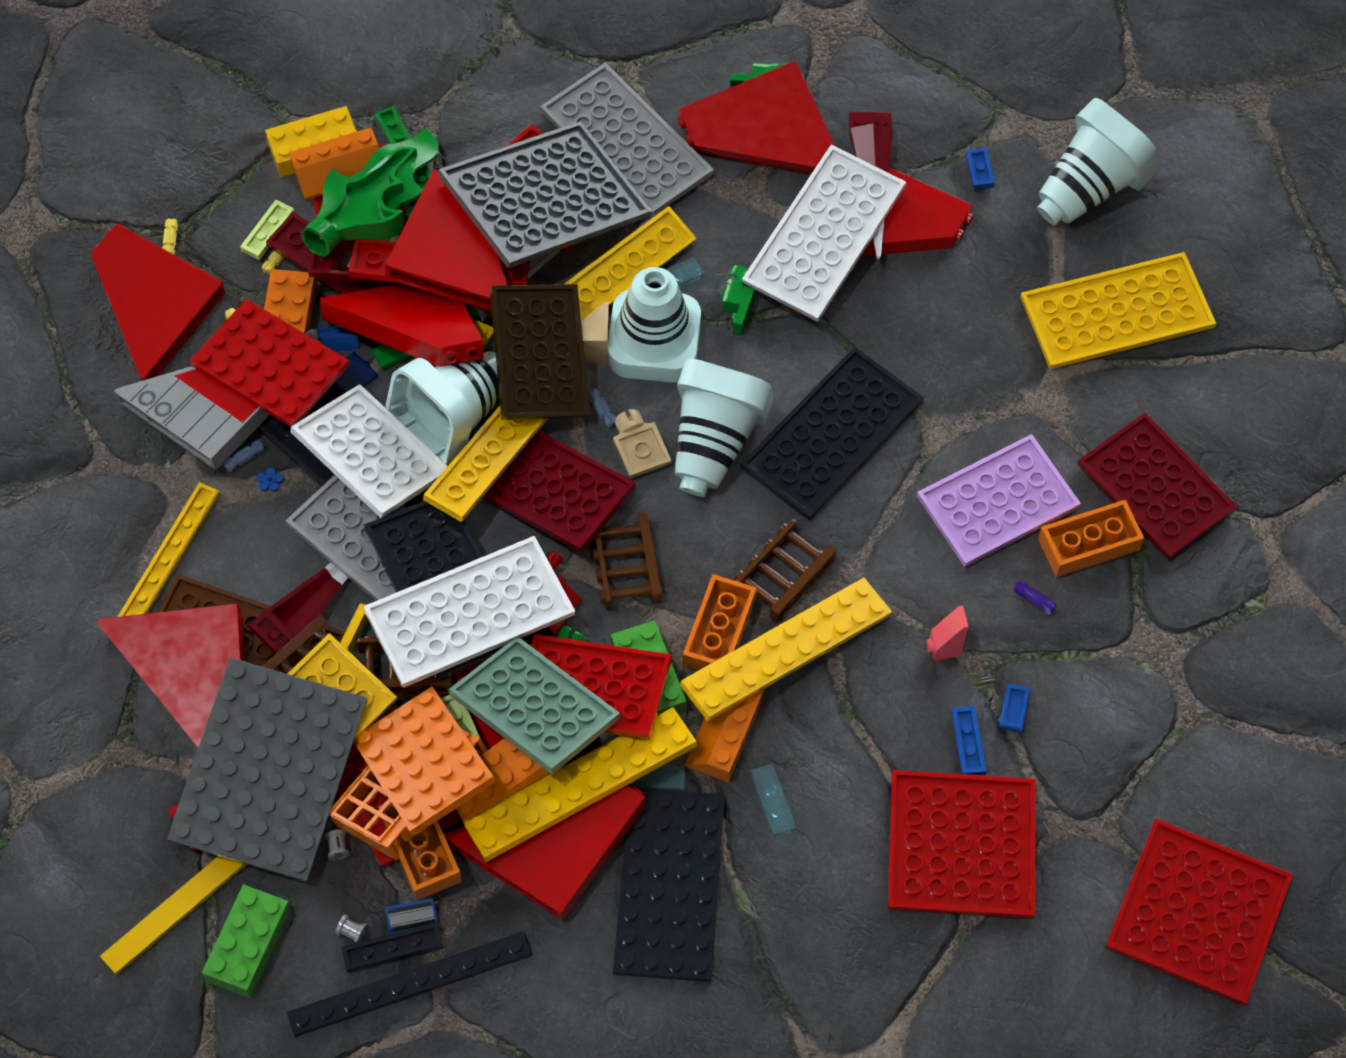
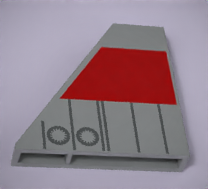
(194, 412)

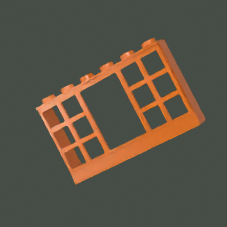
(353, 797)

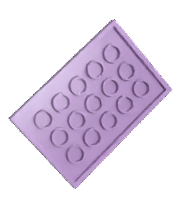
(998, 500)

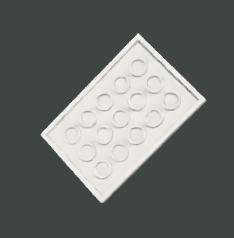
(369, 450)

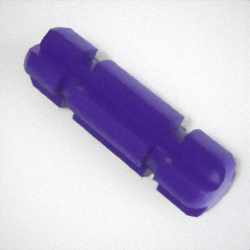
(1035, 597)

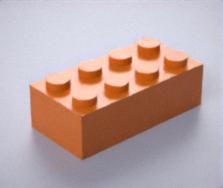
(292, 297)
(1090, 538)
(719, 622)
(512, 773)
(425, 859)

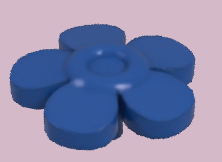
(269, 480)

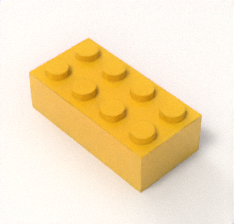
(306, 133)

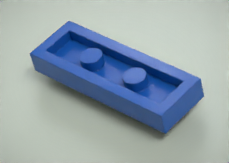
(968, 740)

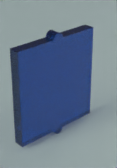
(357, 373)

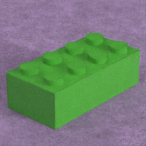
(648, 638)
(246, 941)

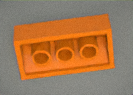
(344, 154)
(723, 739)

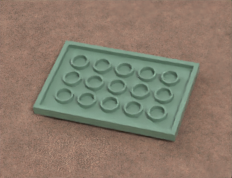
(534, 705)

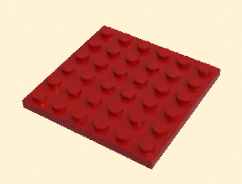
(962, 844)
(1199, 911)

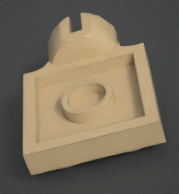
(639, 444)

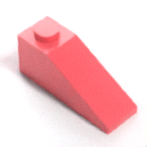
(948, 636)

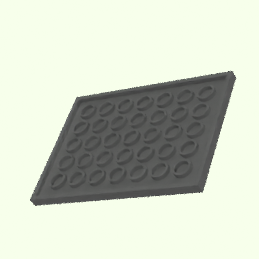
(544, 193)
(267, 769)

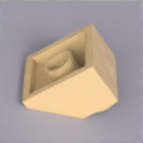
(596, 335)

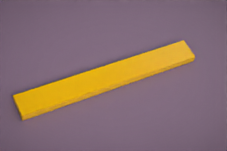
(171, 551)
(170, 913)

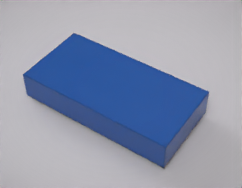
(1014, 708)

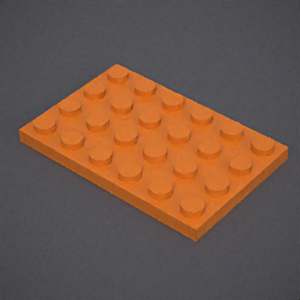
(423, 761)

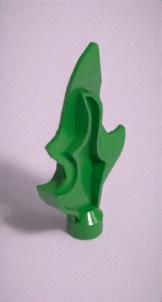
(370, 200)

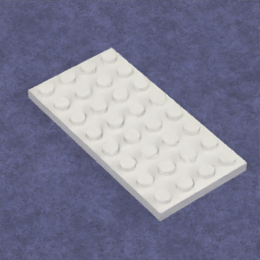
(824, 233)
(468, 611)

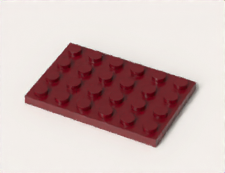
(1160, 483)
(560, 491)

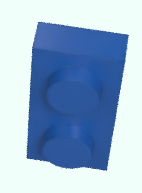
(980, 168)

